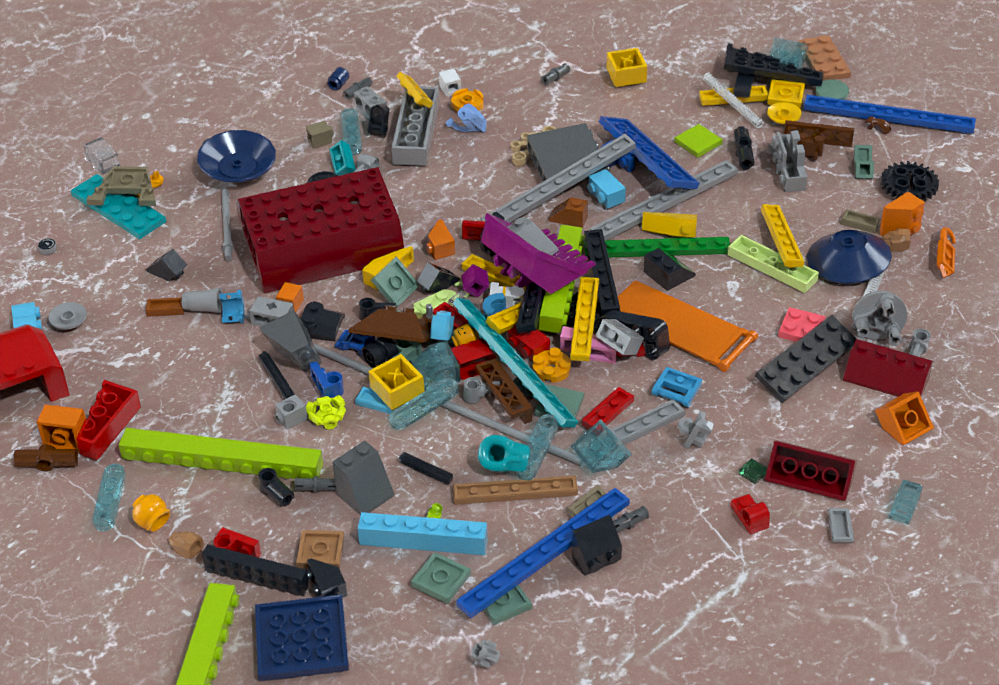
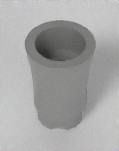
(203, 300)

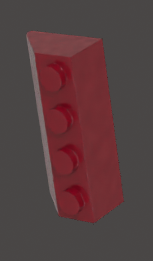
(886, 369)
(810, 470)

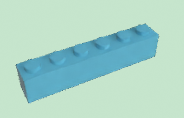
(423, 533)

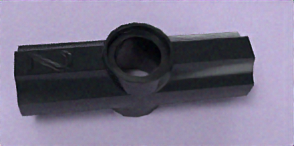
(743, 147)

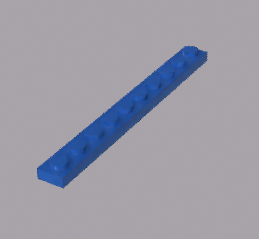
(890, 114)
(538, 555)

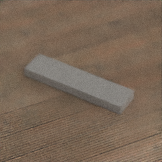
(649, 422)

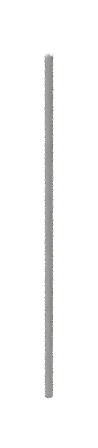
(458, 409)

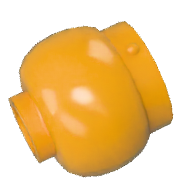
(150, 512)

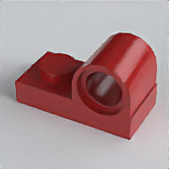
(752, 515)
(237, 542)

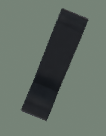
(651, 329)

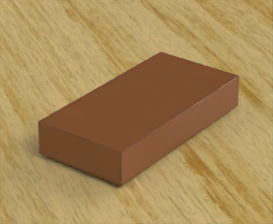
(164, 307)

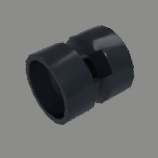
(379, 352)

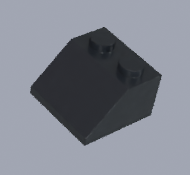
(596, 545)

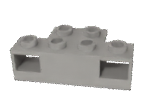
(789, 161)

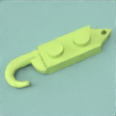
(436, 299)

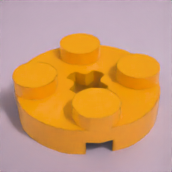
(463, 97)
(552, 357)

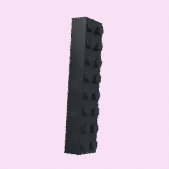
(255, 570)

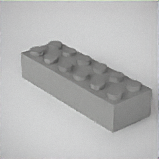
(415, 129)

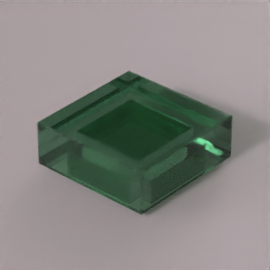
(753, 471)

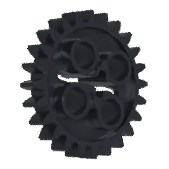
(922, 181)

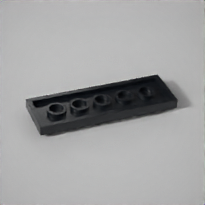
(806, 359)

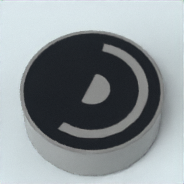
(47, 246)

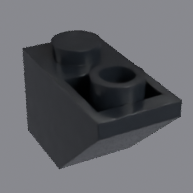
(326, 579)

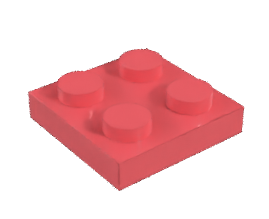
(798, 324)

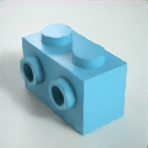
(606, 188)

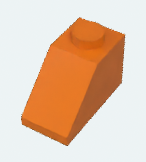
(440, 241)

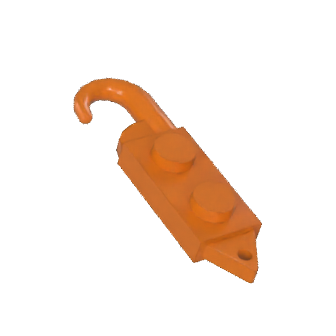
(946, 252)

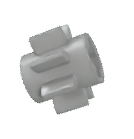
(485, 653)

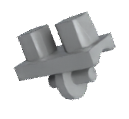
(696, 431)

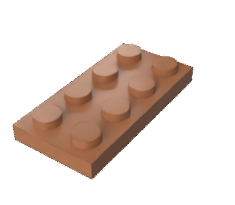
(825, 58)

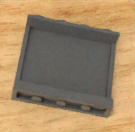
(561, 148)

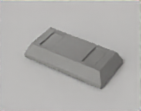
(840, 525)

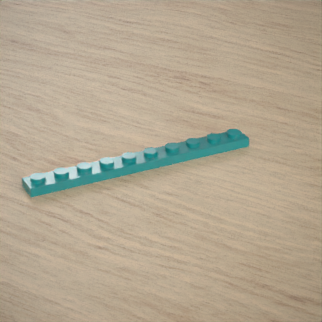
(518, 366)

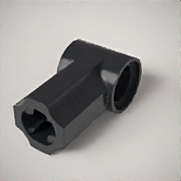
(368, 306)
(271, 485)

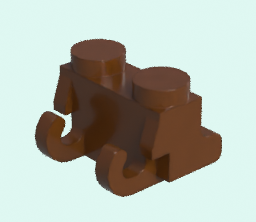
(813, 146)

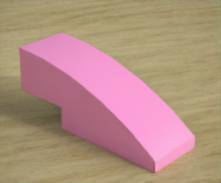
(599, 351)

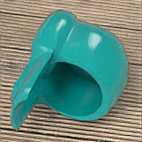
(502, 454)

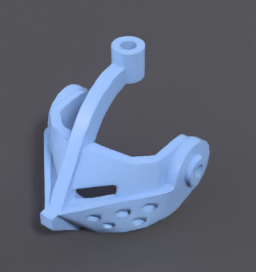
(470, 117)

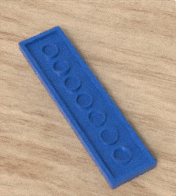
(650, 154)

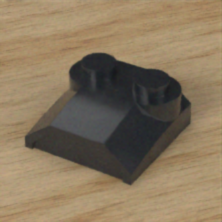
(321, 322)

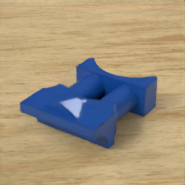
(347, 339)

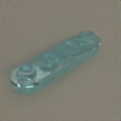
(351, 130)
(423, 404)
(539, 444)
(109, 497)

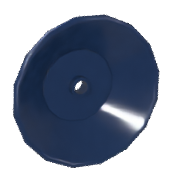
(236, 156)
(849, 256)

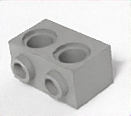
(365, 99)
(619, 337)

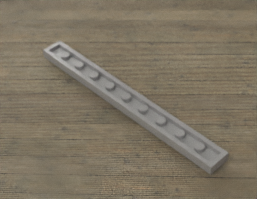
(566, 178)
(665, 200)

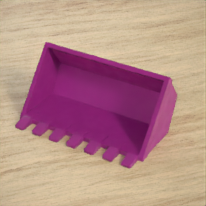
(533, 265)

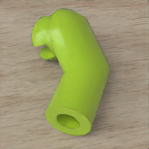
(435, 511)

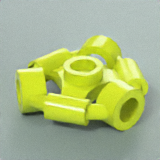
(327, 414)

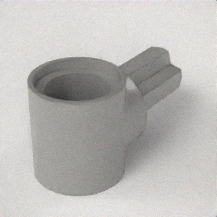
(367, 162)
(919, 342)
(475, 390)

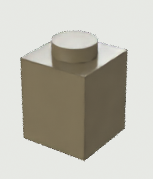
(319, 134)

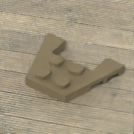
(125, 181)

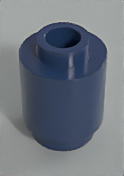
(338, 78)

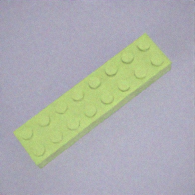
(771, 263)

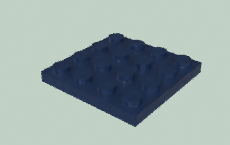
(301, 637)

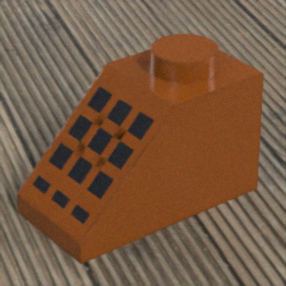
(570, 212)

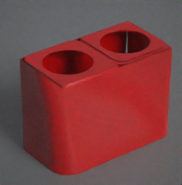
(470, 355)

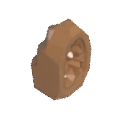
(897, 240)
(186, 543)

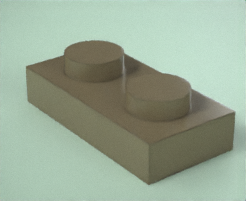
(588, 499)

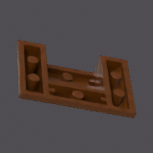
(394, 324)

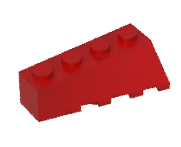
(107, 418)

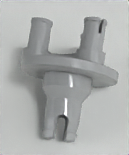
(880, 316)

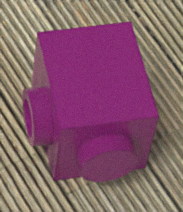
(475, 280)

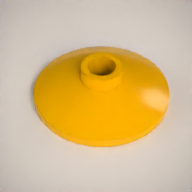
(784, 111)

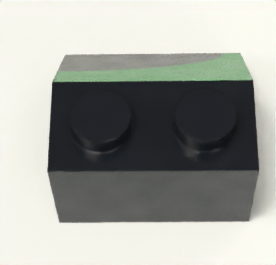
(666, 269)

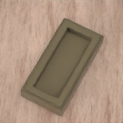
(860, 221)

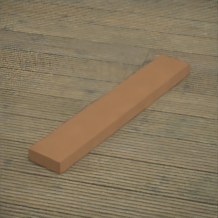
(515, 490)

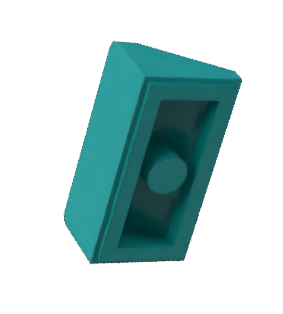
(342, 158)

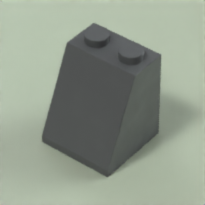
(292, 340)
(362, 478)

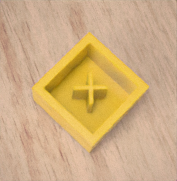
(626, 67)
(396, 381)

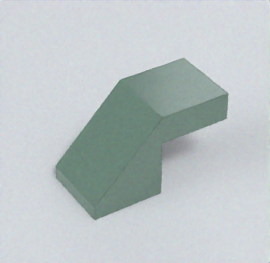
(863, 161)

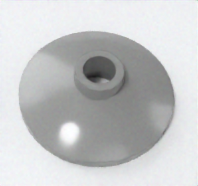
(67, 315)

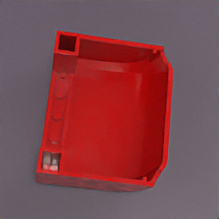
(28, 354)

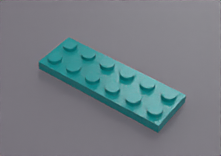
(121, 209)

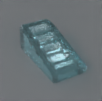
(909, 490)

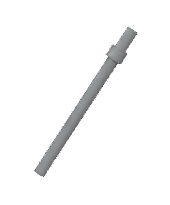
(227, 244)

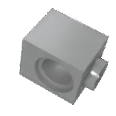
(290, 412)

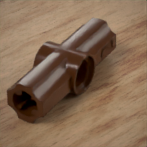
(45, 457)

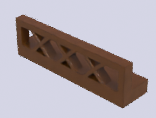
(833, 134)
(512, 394)

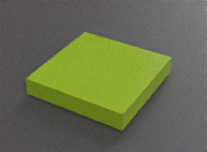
(698, 140)

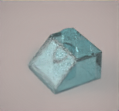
(789, 51)
(437, 364)
(601, 448)

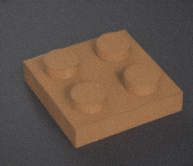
(321, 546)

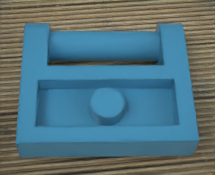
(679, 382)

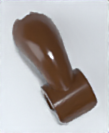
(883, 124)

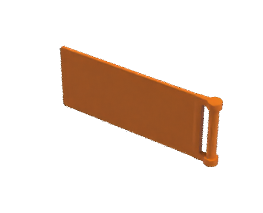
(687, 325)

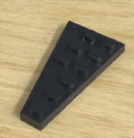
(767, 66)

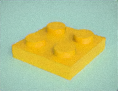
(786, 92)

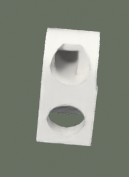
(512, 294)

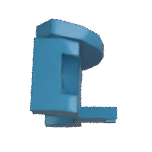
(494, 304)
(233, 307)

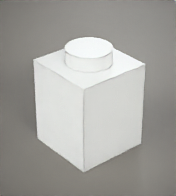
(449, 81)

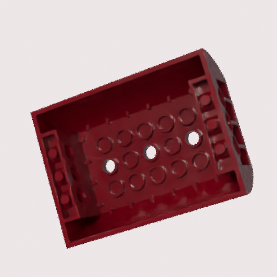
(323, 243)

